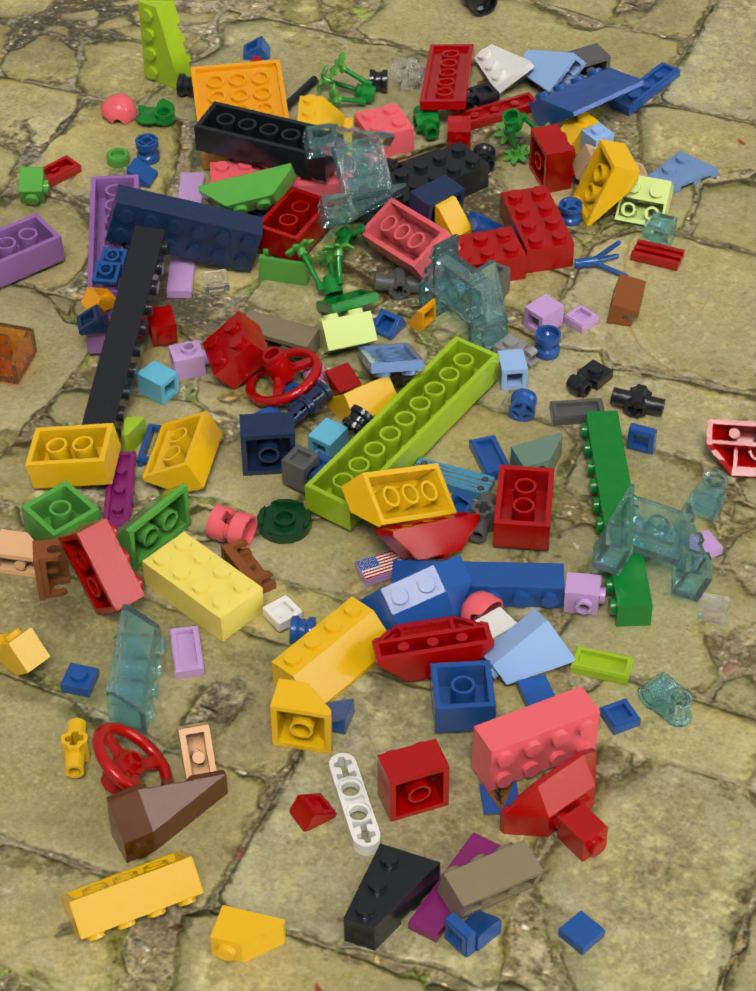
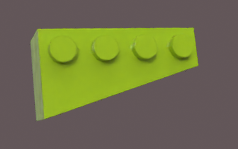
(162, 42)

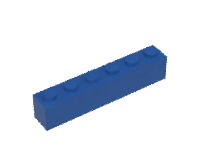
(513, 582)

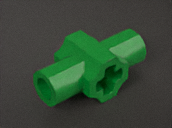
(426, 123)

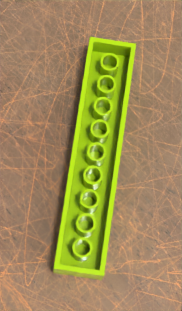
(406, 425)

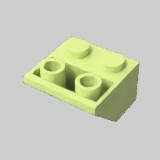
(644, 199)
(348, 331)

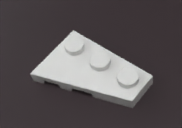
(502, 66)

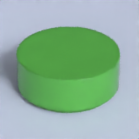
(118, 157)

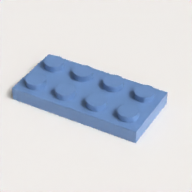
(390, 358)

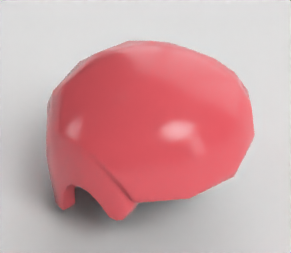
(119, 107)
(479, 604)

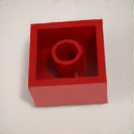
(551, 157)
(235, 350)
(413, 779)

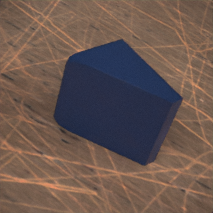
(93, 321)

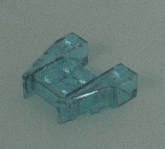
(359, 168)
(466, 291)
(657, 533)

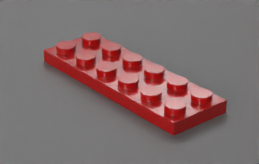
(447, 77)

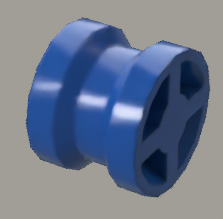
(570, 210)
(523, 405)
(300, 627)

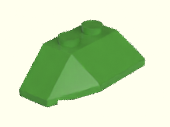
(250, 191)

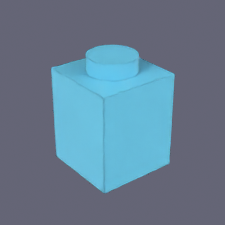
(158, 382)
(328, 437)

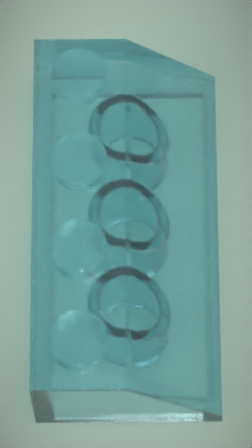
(135, 670)

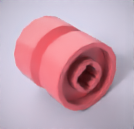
(230, 526)

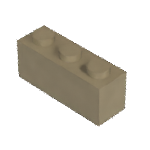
(286, 333)
(489, 879)

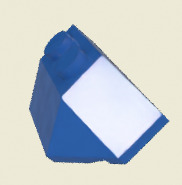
(423, 595)

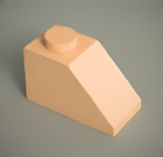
(16, 553)
(196, 749)

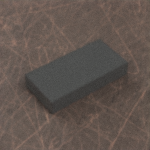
(573, 411)

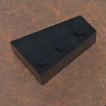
(386, 894)

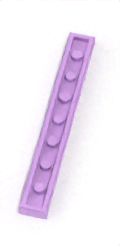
(181, 269)

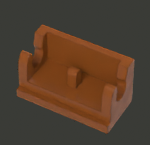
(626, 300)
(247, 564)
(50, 568)

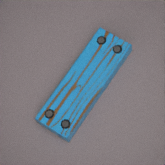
(464, 480)

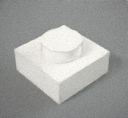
(281, 611)

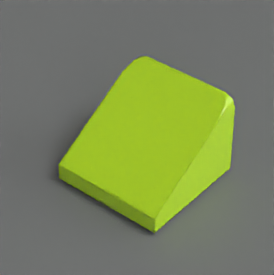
(133, 432)

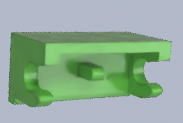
(283, 269)

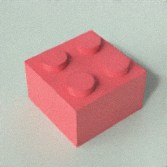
(388, 119)

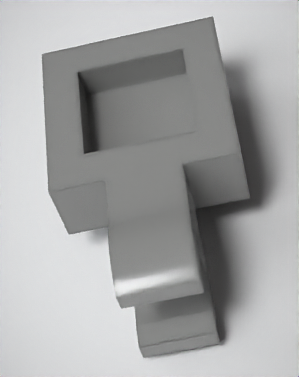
(512, 342)

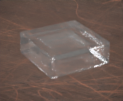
(215, 281)

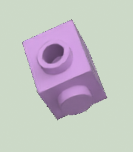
(543, 312)
(188, 359)
(583, 593)

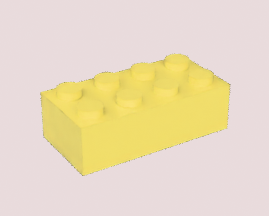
(203, 586)

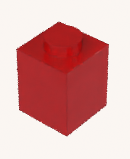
(459, 130)
(162, 326)
(583, 832)

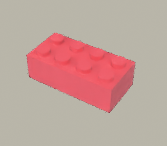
(404, 236)
(534, 738)

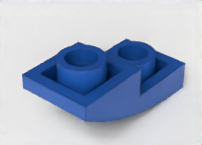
(110, 267)

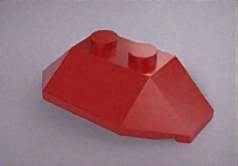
(733, 445)
(430, 536)
(412, 646)
(551, 797)

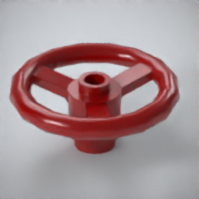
(281, 373)
(126, 764)

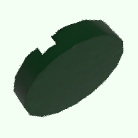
(284, 521)

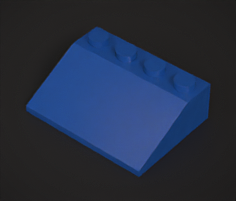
(581, 95)

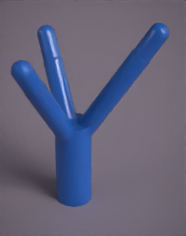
(596, 260)

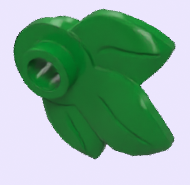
(160, 115)
(349, 234)

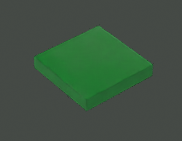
(347, 301)

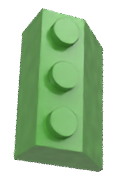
(155, 524)

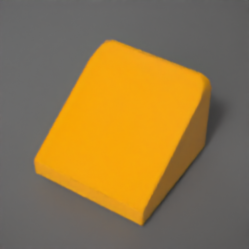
(99, 296)
(423, 316)

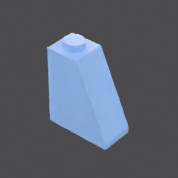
(553, 68)
(528, 650)

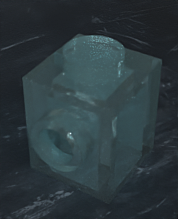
(660, 229)

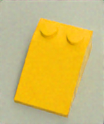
(606, 179)

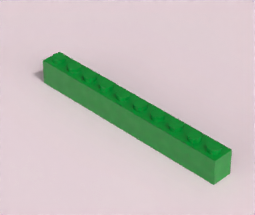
(610, 479)

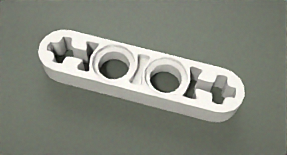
(354, 803)

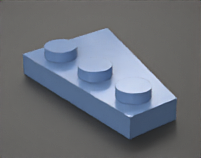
(683, 170)

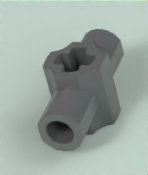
(397, 283)
(486, 508)

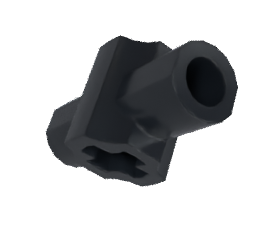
(637, 401)

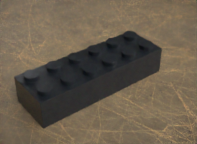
(258, 139)
(454, 161)

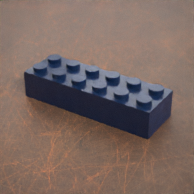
(193, 228)

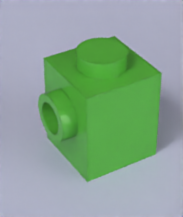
(33, 185)

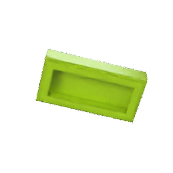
(602, 665)

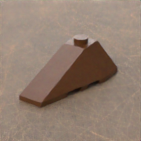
(149, 817)

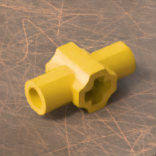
(75, 748)

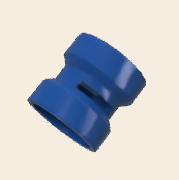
(147, 148)
(547, 342)

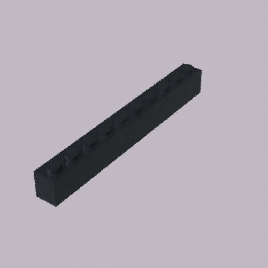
(127, 328)

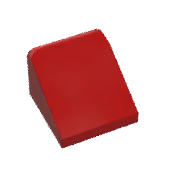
(342, 378)
(311, 811)

